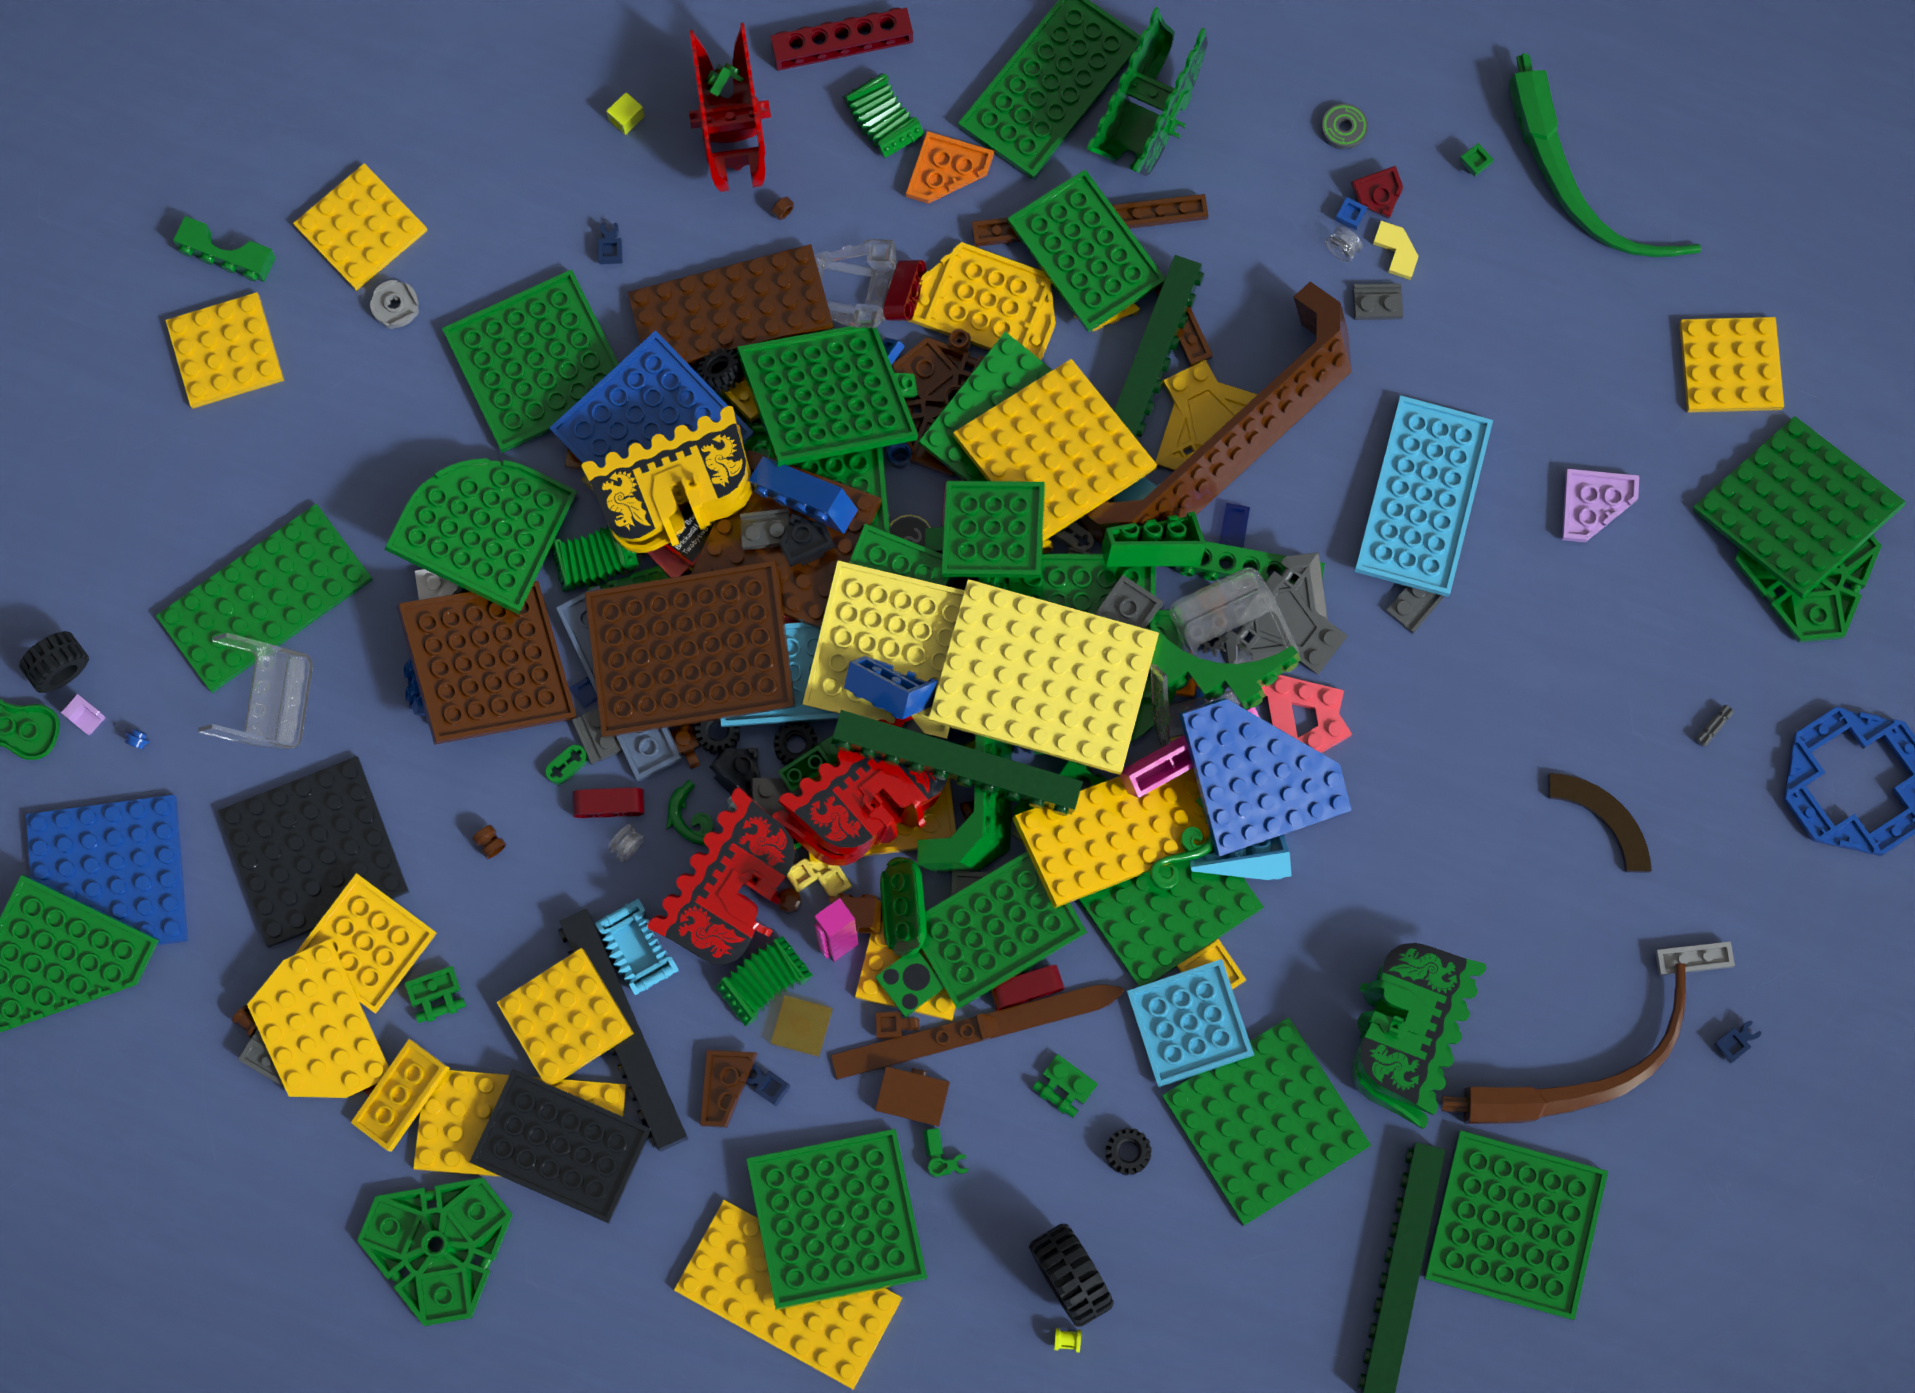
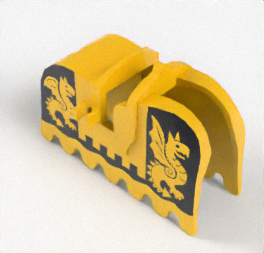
(645, 489)

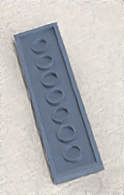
(645, 751)

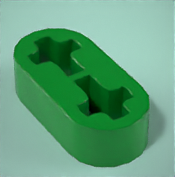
(562, 760)

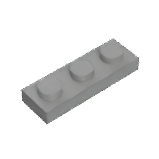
(1695, 957)

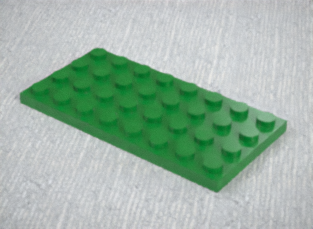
(1050, 84)
(264, 596)

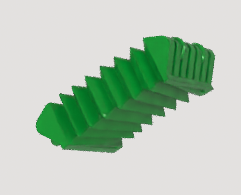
(882, 116)
(590, 559)
(762, 979)

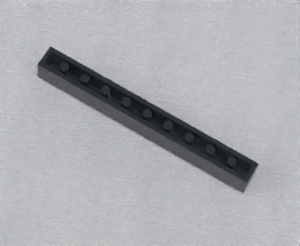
(633, 1052)

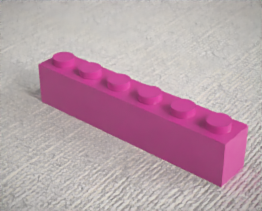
(1159, 766)
(835, 930)

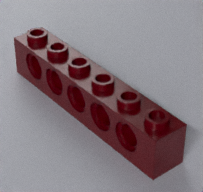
(834, 48)

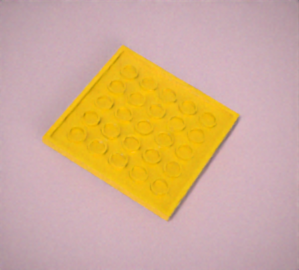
(1058, 436)

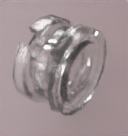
(1344, 244)
(626, 843)

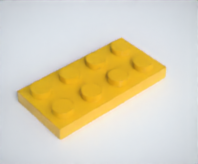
(400, 1095)

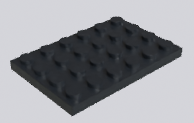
(560, 1146)

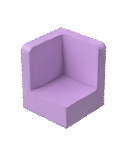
(83, 715)

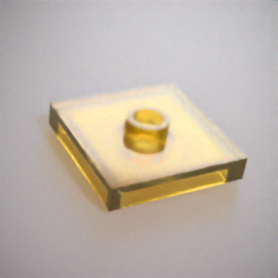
(801, 1026)

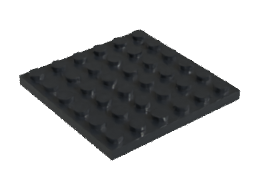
(307, 844)

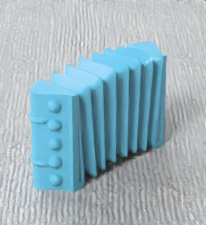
(634, 947)

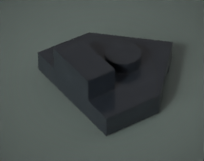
(805, 540)
(736, 768)

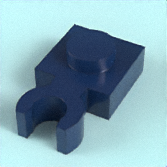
(611, 247)
(1735, 1043)
(769, 1086)

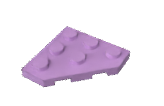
(1594, 501)

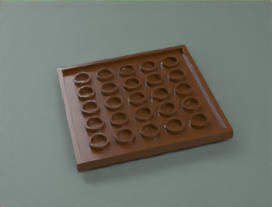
(803, 587)
(485, 665)

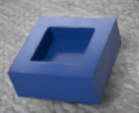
(1351, 213)
(893, 348)

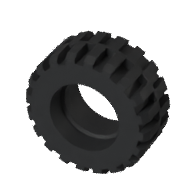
(1071, 1275)

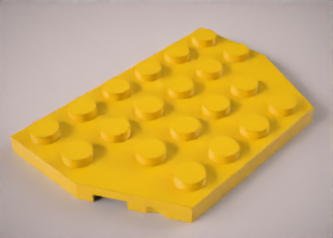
(986, 298)
(317, 1027)

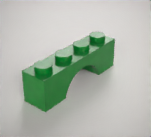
(250, 260)

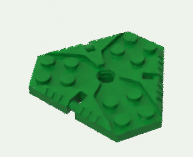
(1828, 607)
(445, 1282)

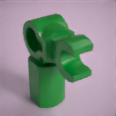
(939, 1166)

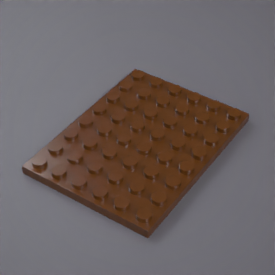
(689, 649)

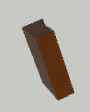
(912, 1095)

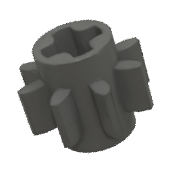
(1219, 646)

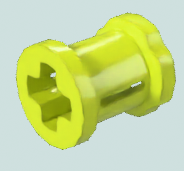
(1067, 1340)

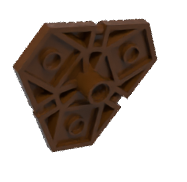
(938, 377)

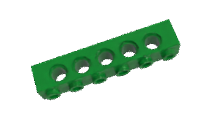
(1238, 558)

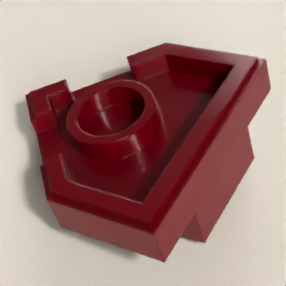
(1379, 191)

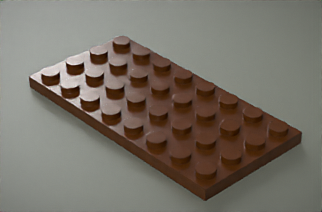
(735, 305)

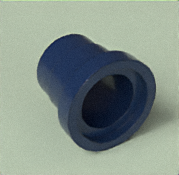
(899, 448)

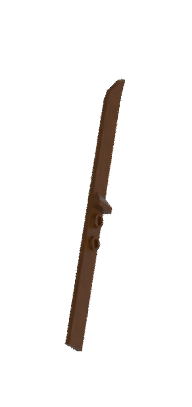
(974, 1030)

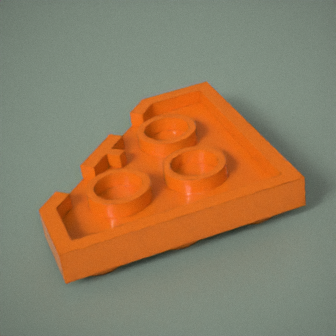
(946, 167)

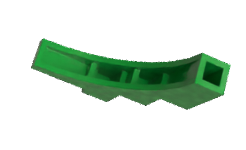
(1213, 677)

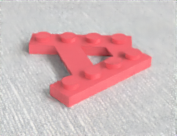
(1321, 698)

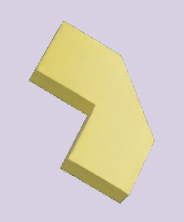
(1396, 240)
(830, 877)

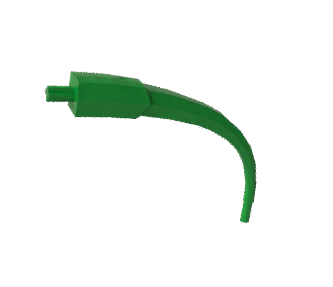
(1538, 127)

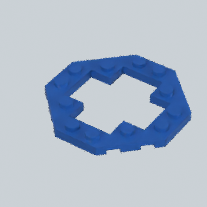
(1805, 769)

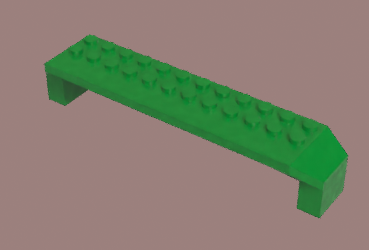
(988, 829)

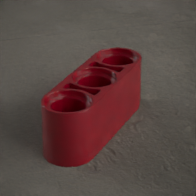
(903, 290)
(608, 802)
(1027, 987)

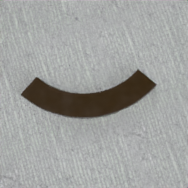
(1610, 812)

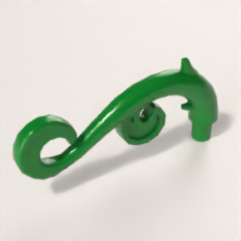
(675, 818)
(1192, 852)

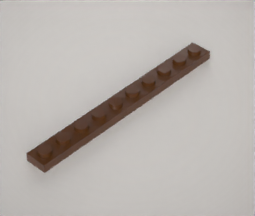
(1133, 214)

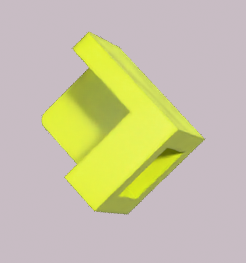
(625, 113)

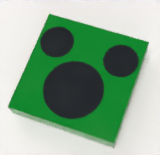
(910, 983)

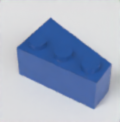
(889, 689)

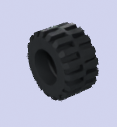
(53, 662)

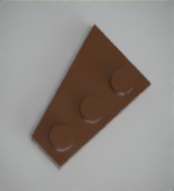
(723, 1084)

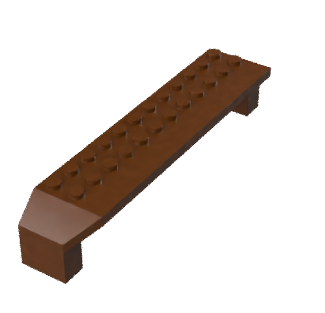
(1251, 429)

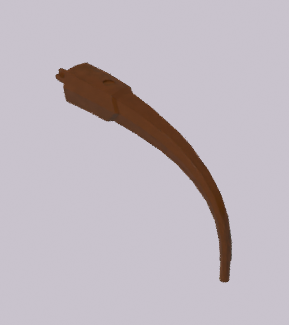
(1529, 1104)

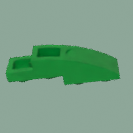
(808, 763)

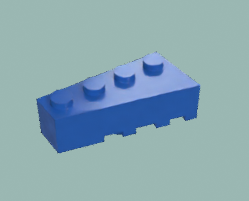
(804, 494)

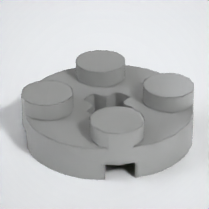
(392, 317)

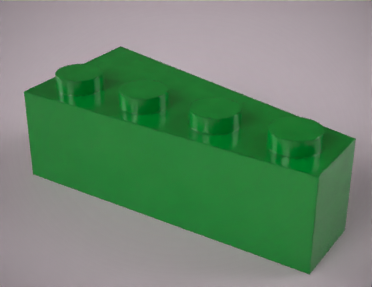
(1155, 543)

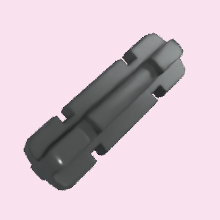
(1714, 725)

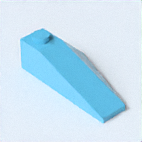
(1259, 861)

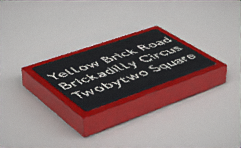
(691, 539)

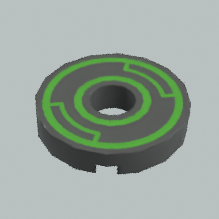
(1349, 114)

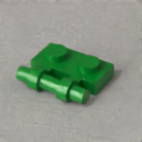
(432, 987)
(1070, 1080)

